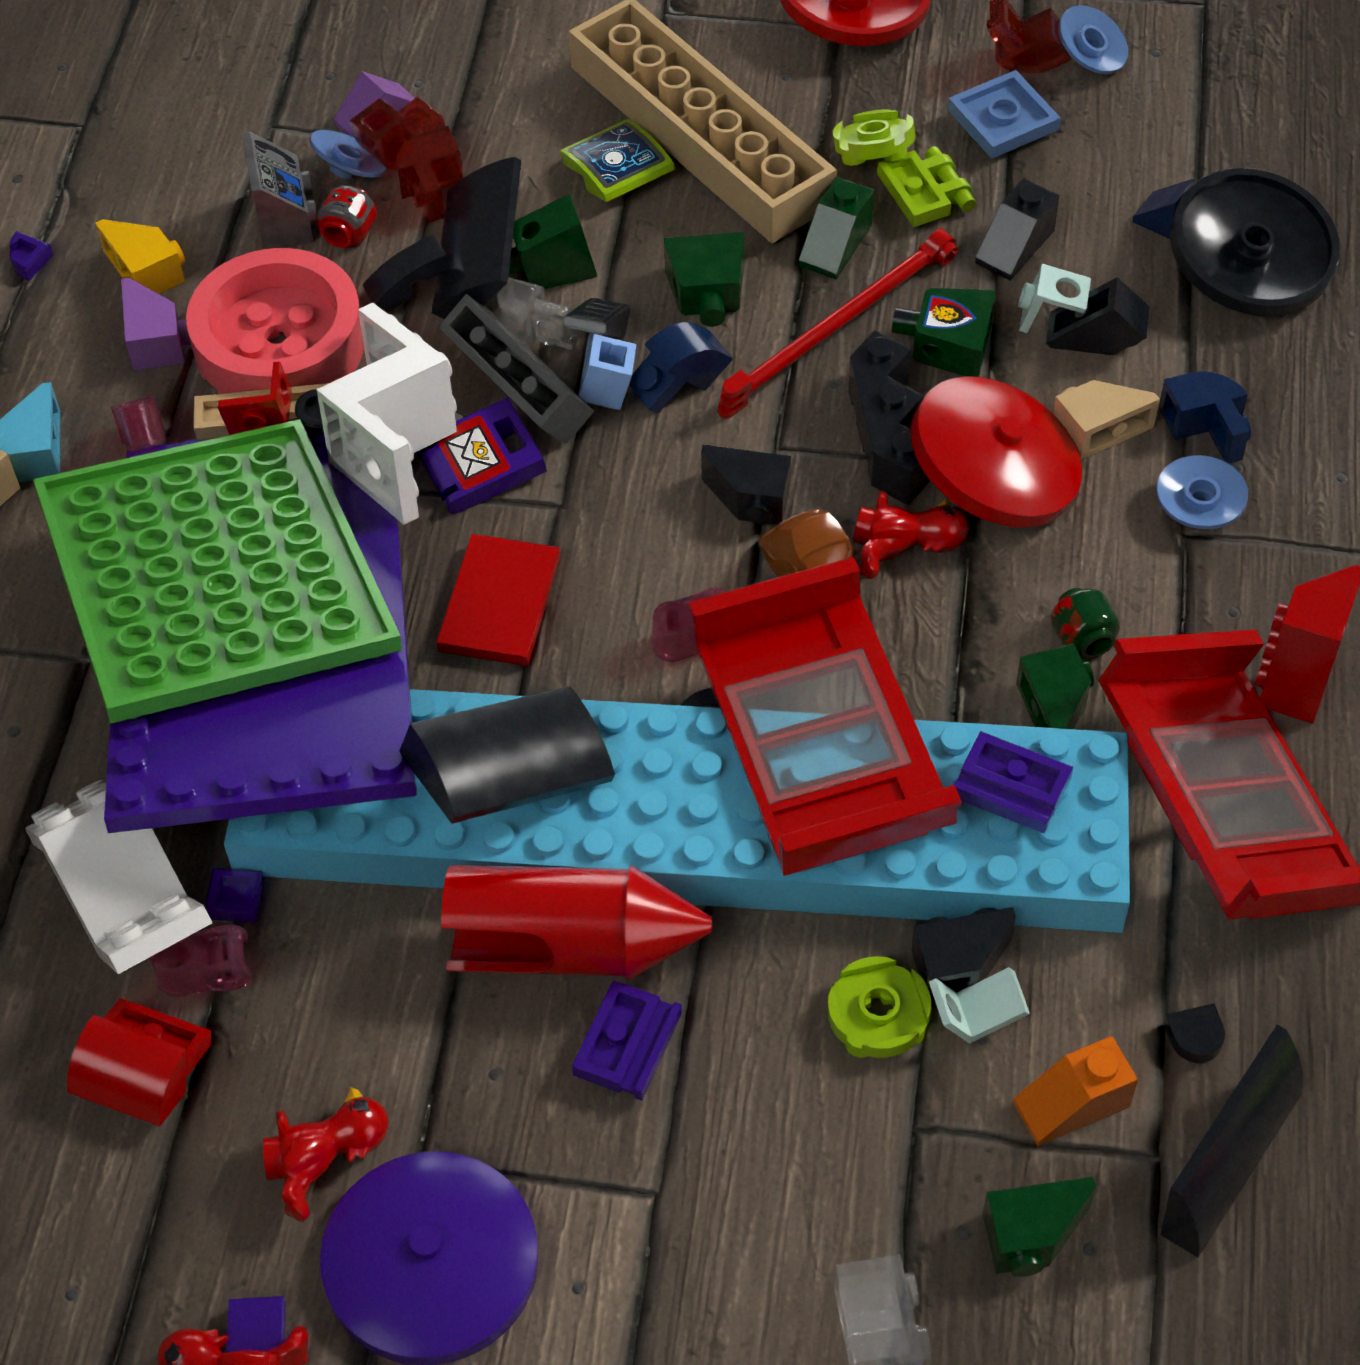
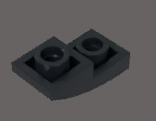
(392, 280)

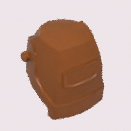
(805, 543)

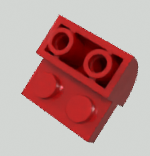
(136, 1060)

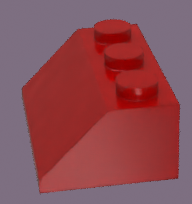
(1306, 645)

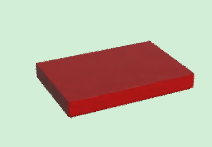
(499, 600)

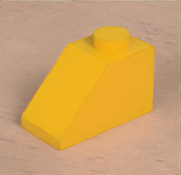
(142, 254)

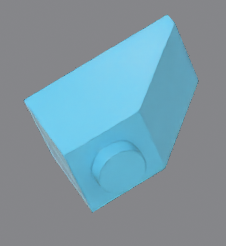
(33, 435)

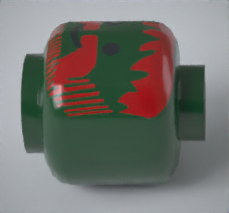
(1085, 620)

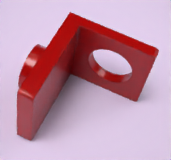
(259, 411)

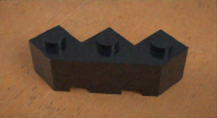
(885, 415)

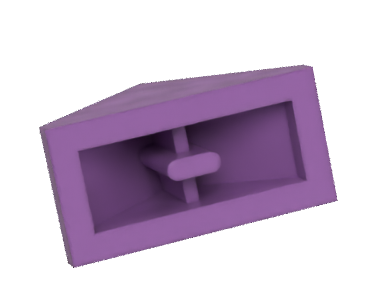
(365, 92)

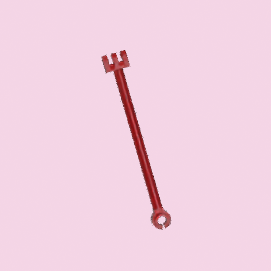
(736, 389)

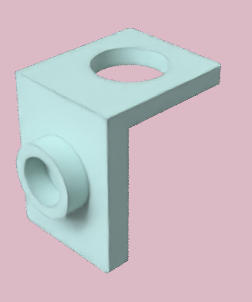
(1044, 290)
(981, 1006)

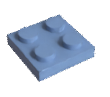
(1004, 114)

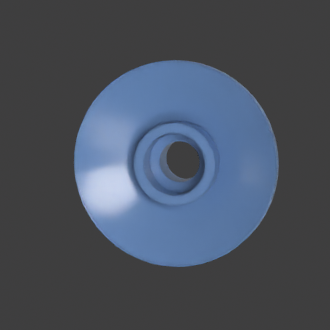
(1093, 39)
(345, 155)
(1205, 479)

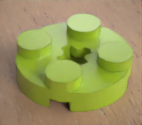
(874, 136)
(873, 1034)

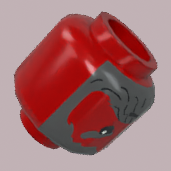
(346, 216)

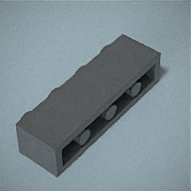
(516, 369)

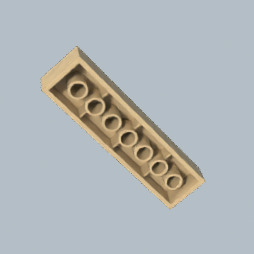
(701, 118)

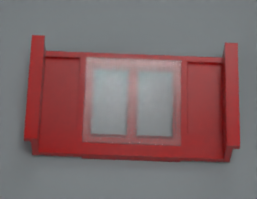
(818, 717)
(1228, 774)

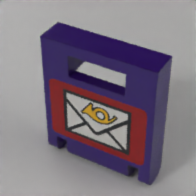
(476, 462)

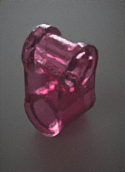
(139, 423)
(674, 627)
(204, 963)

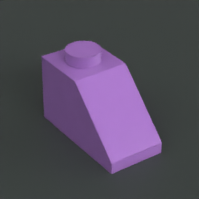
(152, 327)

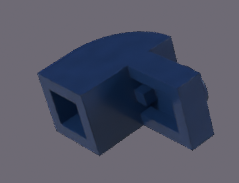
(676, 357)
(1209, 404)

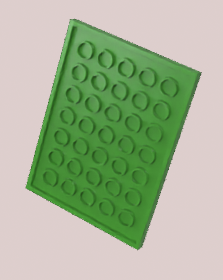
(212, 570)

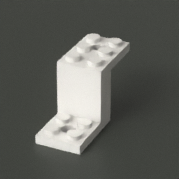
(388, 412)
(115, 881)

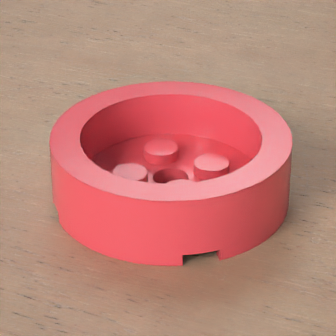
(271, 293)

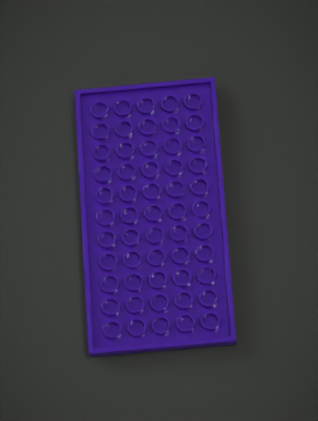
(281, 743)

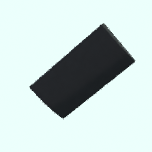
(478, 235)
(507, 754)
(1234, 1144)

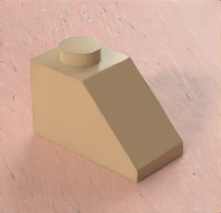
(1104, 414)

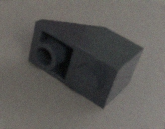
(961, 948)

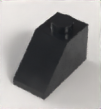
(1018, 229)
(1110, 323)
(748, 482)

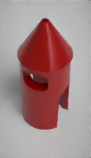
(564, 920)

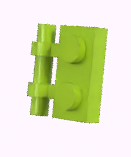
(916, 190)

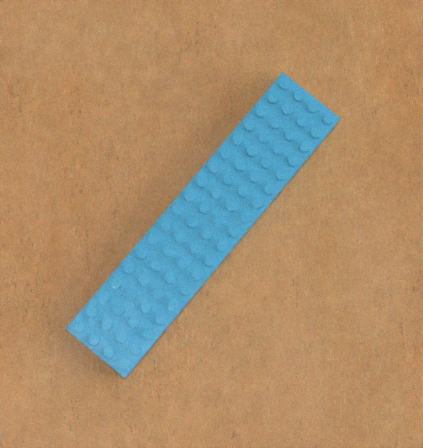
(694, 826)

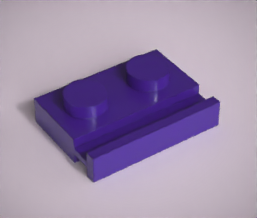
(1012, 781)
(626, 1040)

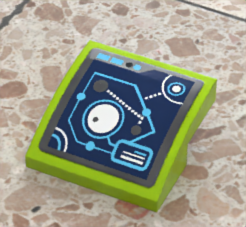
(617, 160)

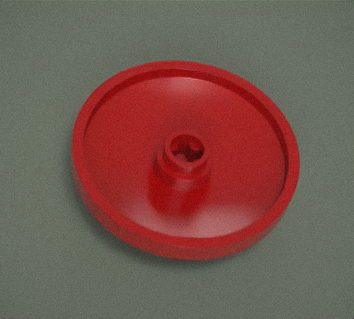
(858, 20)
(996, 452)

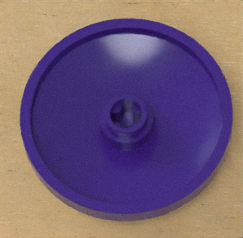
(429, 1258)

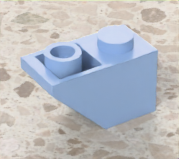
(606, 371)

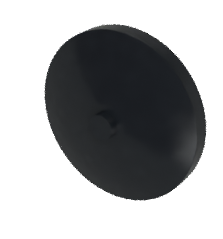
(1254, 242)

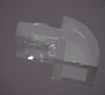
(532, 318)

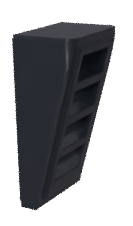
(599, 317)

